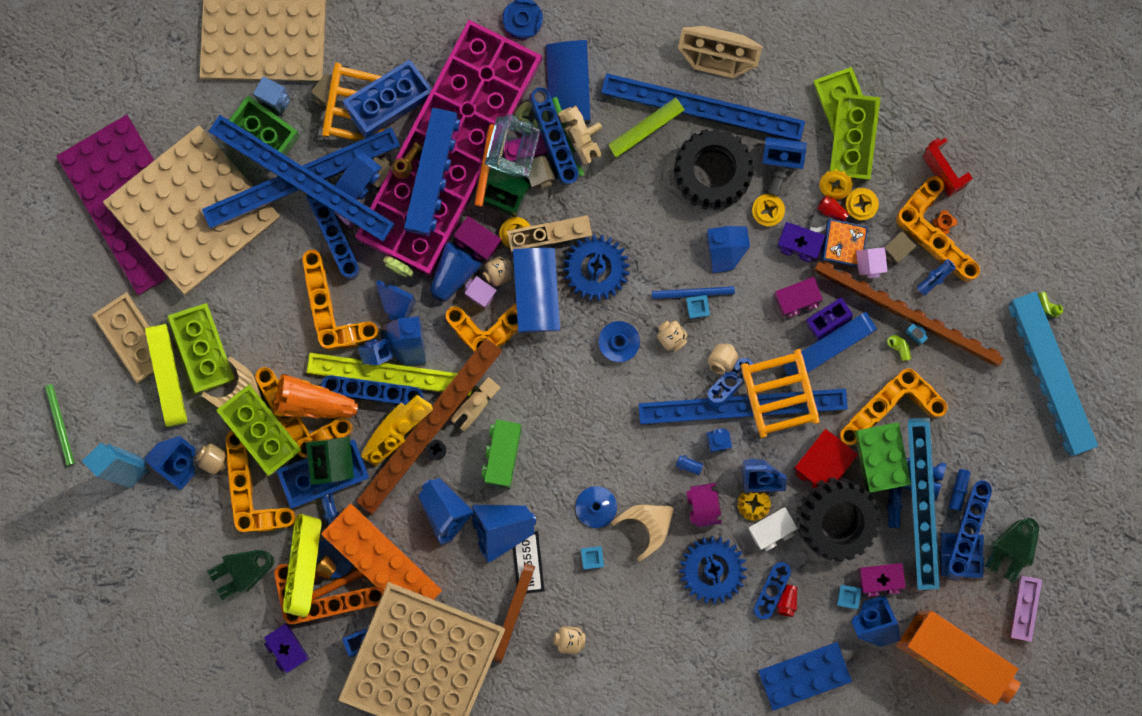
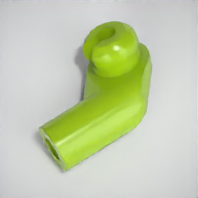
(1050, 309)
(900, 345)

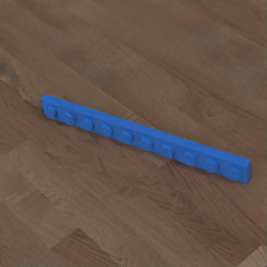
(704, 107)
(301, 178)
(278, 188)
(735, 407)

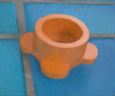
(944, 215)

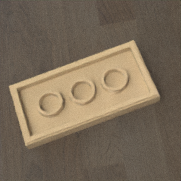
(126, 332)

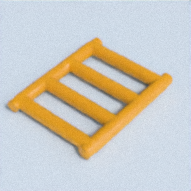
(333, 92)
(759, 409)

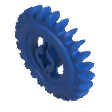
(591, 287)
(706, 550)

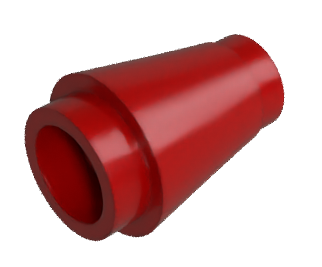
(832, 209)
(788, 602)

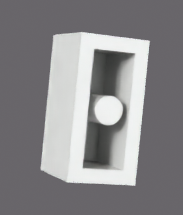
(773, 528)

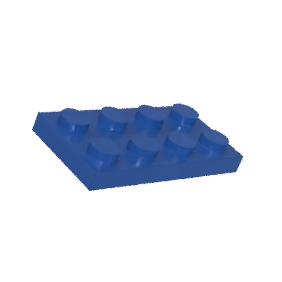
(805, 676)

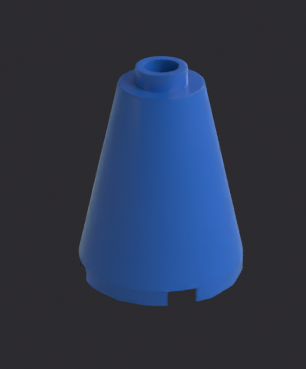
(452, 271)

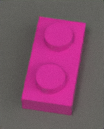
(512, 147)

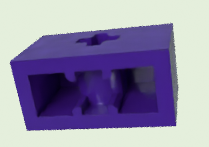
(811, 242)
(829, 319)
(285, 636)

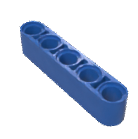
(555, 126)
(337, 241)
(833, 343)
(364, 385)
(964, 539)

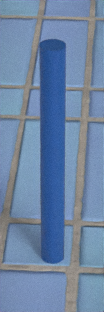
(712, 291)

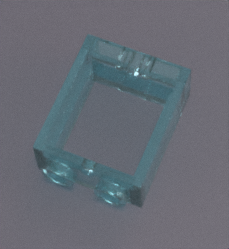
(526, 151)

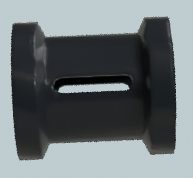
(440, 455)

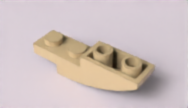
(550, 233)

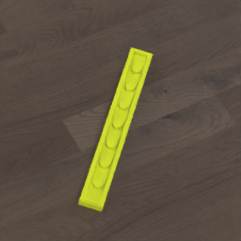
(387, 373)

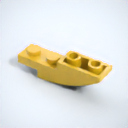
(393, 428)

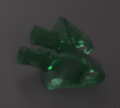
(1015, 546)
(243, 570)

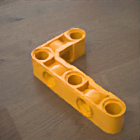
(925, 233)
(323, 317)
(473, 336)
(918, 391)
(294, 425)
(241, 497)

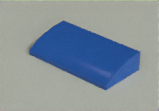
(569, 75)
(387, 98)
(536, 290)
(297, 484)

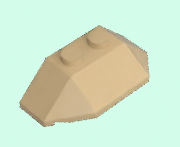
(719, 51)

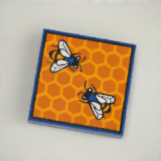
(843, 241)

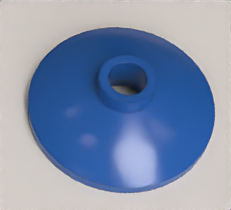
(623, 331)
(607, 509)

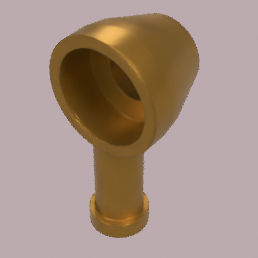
(406, 172)
(324, 568)

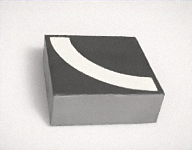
(819, 223)

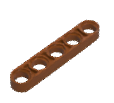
(514, 610)

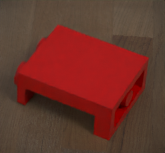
(942, 169)
(825, 459)

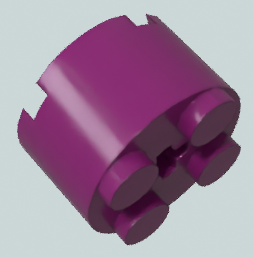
(705, 505)

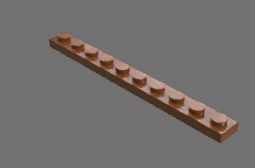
(915, 317)
(429, 426)

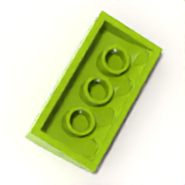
(646, 127)
(855, 135)
(200, 348)
(258, 430)

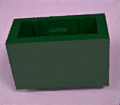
(505, 192)
(330, 460)

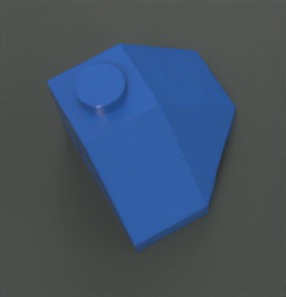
(727, 246)
(395, 301)
(173, 460)
(762, 477)
(876, 622)

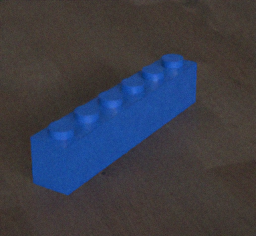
(431, 172)

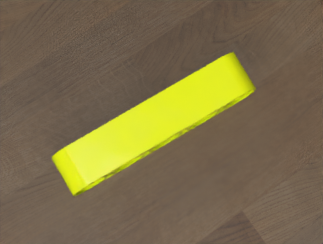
(166, 375)
(302, 565)

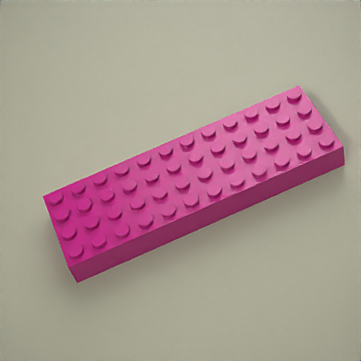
(479, 83)

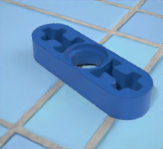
(728, 391)
(783, 578)

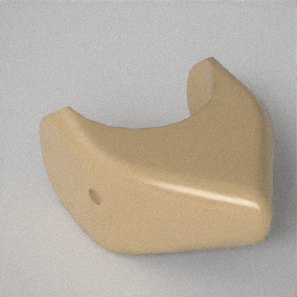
(245, 378)
(656, 521)

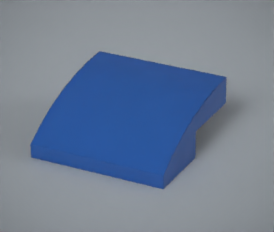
(976, 566)

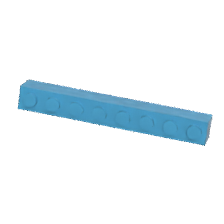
(1053, 374)
(116, 465)
(923, 503)

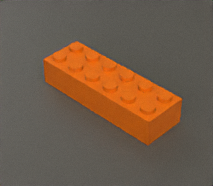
(376, 554)

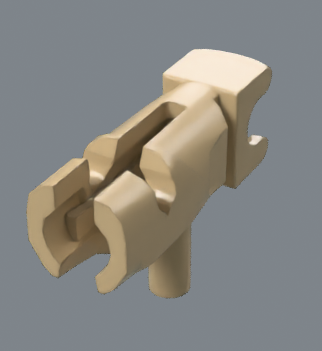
(580, 135)
(476, 403)

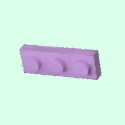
(1025, 608)

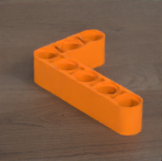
(323, 603)

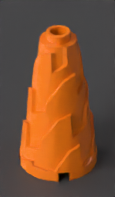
(302, 399)

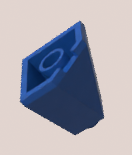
(406, 340)
(444, 510)
(501, 528)

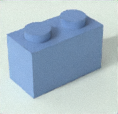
(272, 95)

